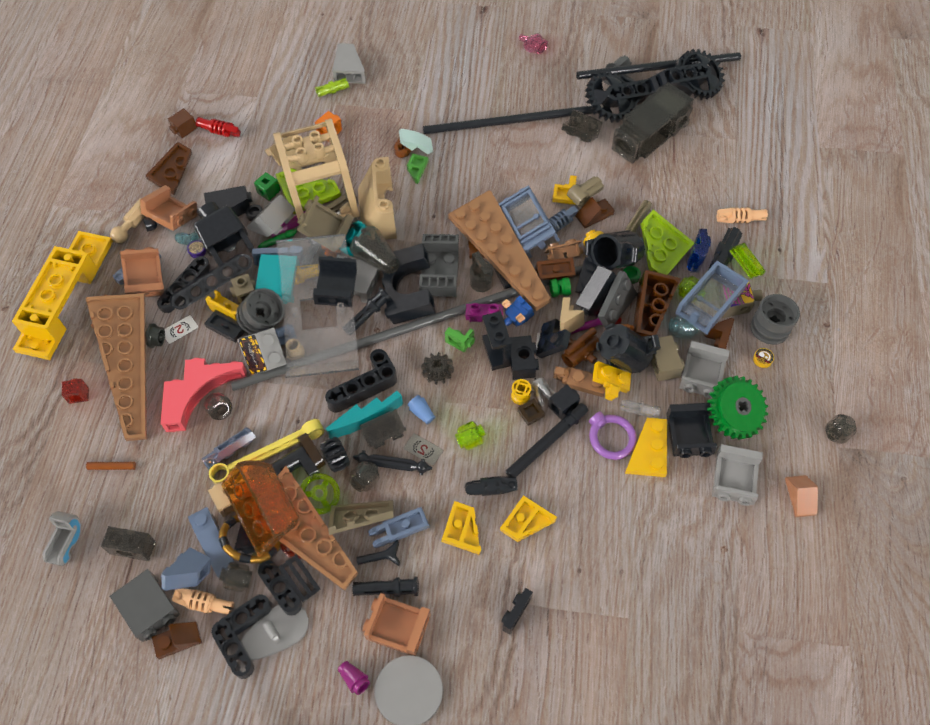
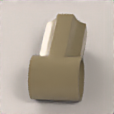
(582, 193)

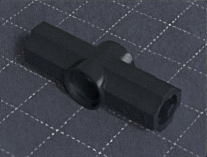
(722, 251)

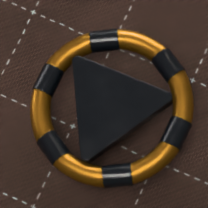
(242, 544)

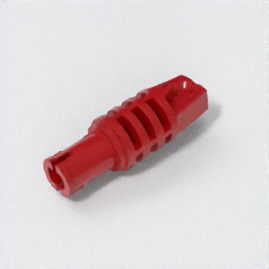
(218, 127)

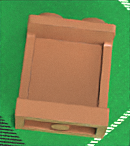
(166, 209)
(142, 272)
(396, 625)

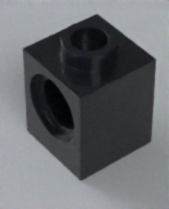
(564, 401)

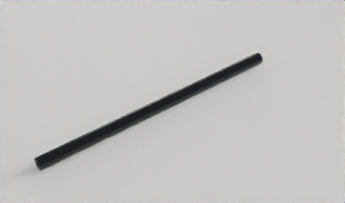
(587, 74)
(505, 120)

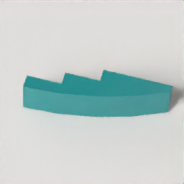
(354, 417)

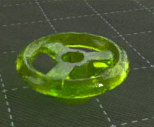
(326, 480)

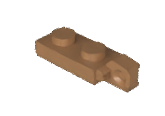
(579, 380)

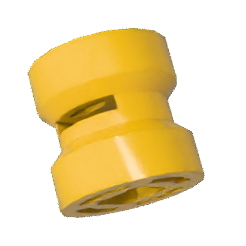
(521, 391)

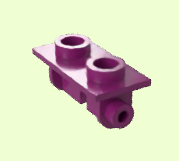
(475, 311)

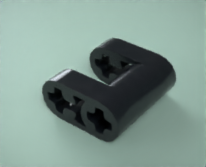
(294, 460)

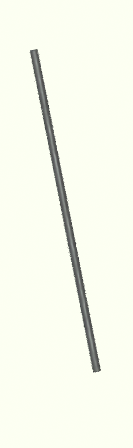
(396, 331)

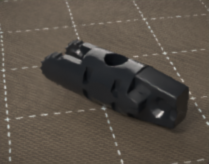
(491, 486)

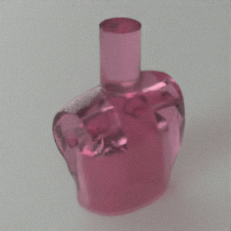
(534, 43)

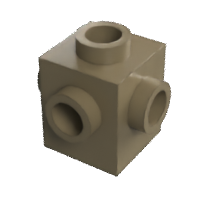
(242, 287)

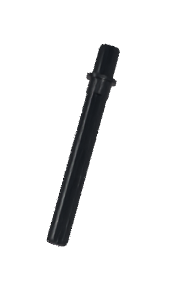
(547, 440)

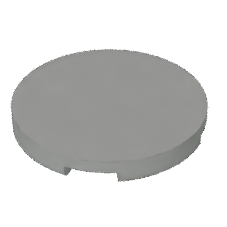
(408, 691)

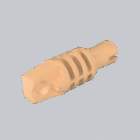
(740, 215)
(201, 601)

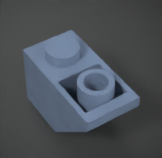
(186, 571)

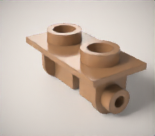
(570, 247)

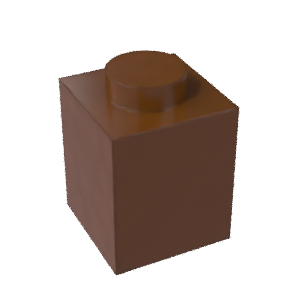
(182, 123)

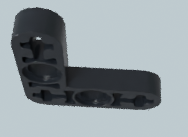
(233, 629)

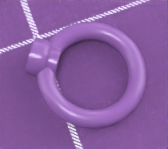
(597, 422)

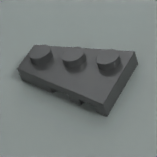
(618, 299)

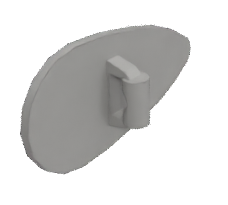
(275, 632)

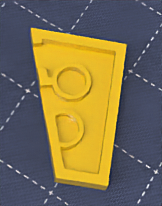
(651, 450)

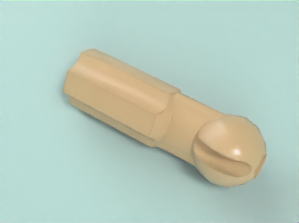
(132, 219)

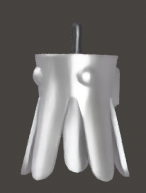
(541, 385)

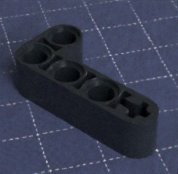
(359, 383)

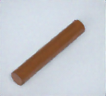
(110, 465)

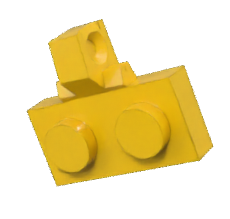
(560, 191)
(612, 379)

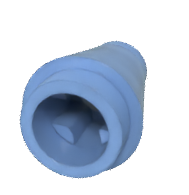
(421, 409)

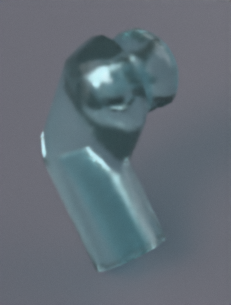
(186, 239)

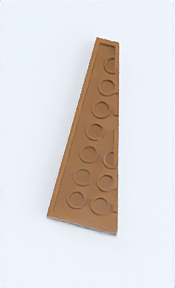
(494, 238)
(121, 337)

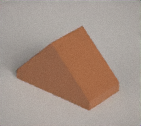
(803, 495)

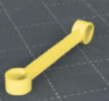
(312, 428)

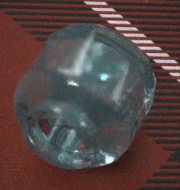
(682, 328)

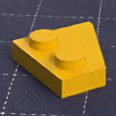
(462, 529)

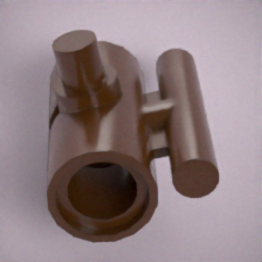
(581, 349)

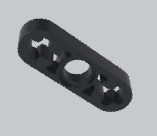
(279, 578)

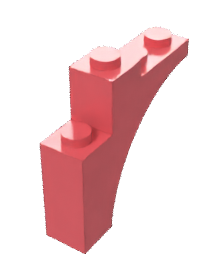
(199, 379)

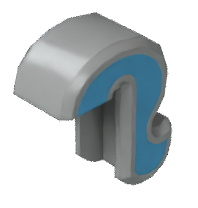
(63, 538)

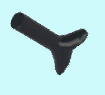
(389, 554)

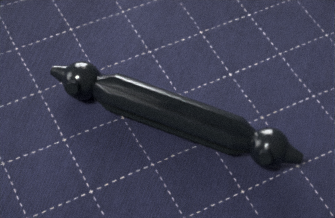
(393, 462)

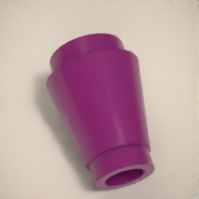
(354, 678)

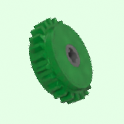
(737, 407)

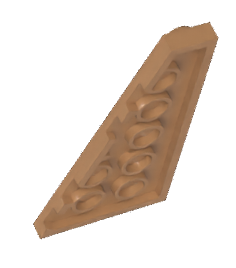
(311, 537)

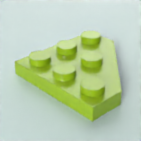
(325, 189)
(663, 243)

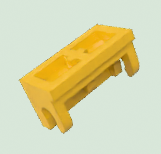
(222, 305)

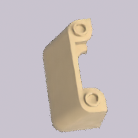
(371, 191)

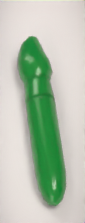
(288, 234)

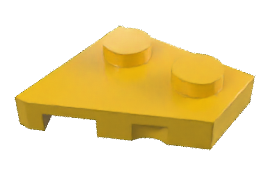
(526, 520)

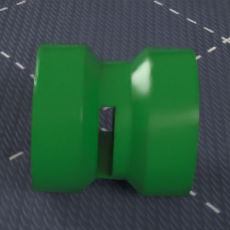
(560, 287)

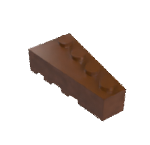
(652, 301)

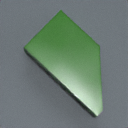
(417, 166)

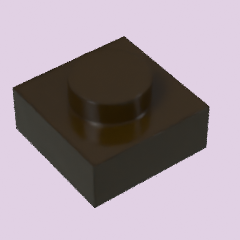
(531, 412)

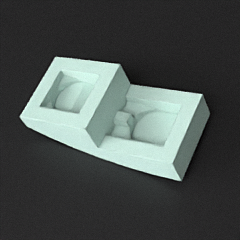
(414, 139)

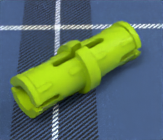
(332, 87)

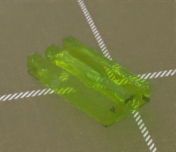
(747, 260)

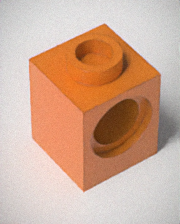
(336, 121)

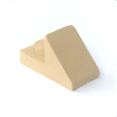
(570, 318)

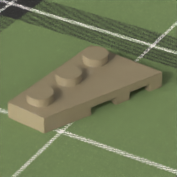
(358, 515)

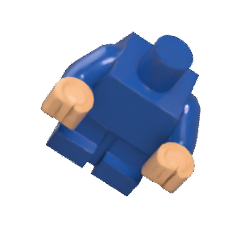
(517, 312)

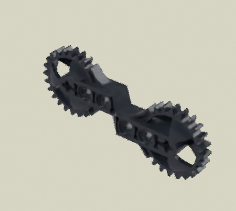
(627, 93)

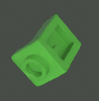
(458, 340)

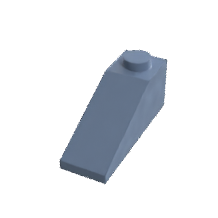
(208, 535)

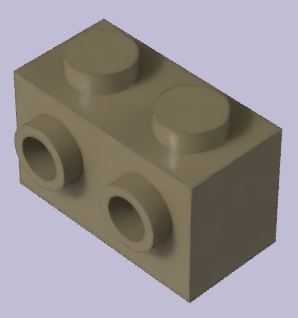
(667, 361)

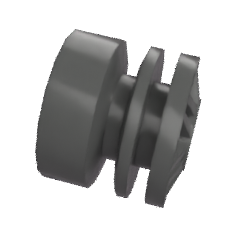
(264, 303)
(775, 319)

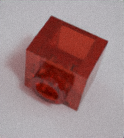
(75, 391)

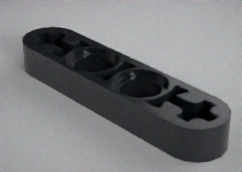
(181, 281)

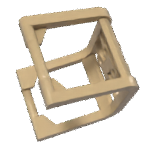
(312, 151)

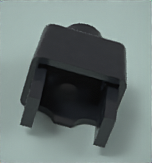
(220, 230)

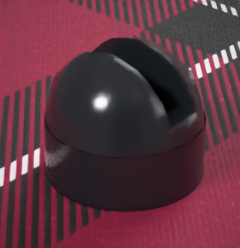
(150, 224)

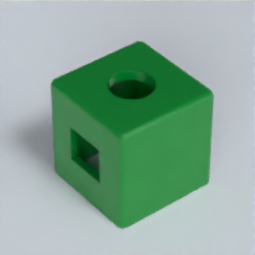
(267, 186)

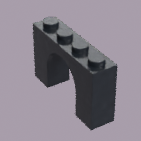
(413, 305)

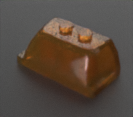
(260, 504)

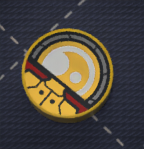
(763, 358)

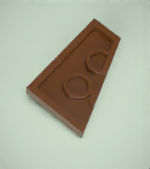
(170, 167)

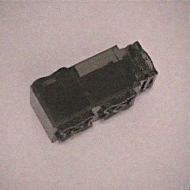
(652, 123)

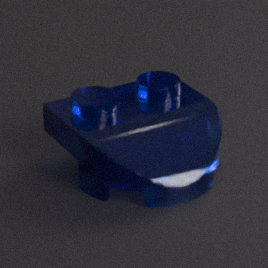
(699, 251)

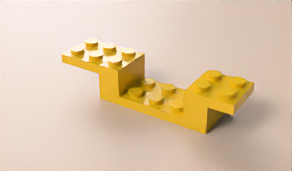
(40, 310)

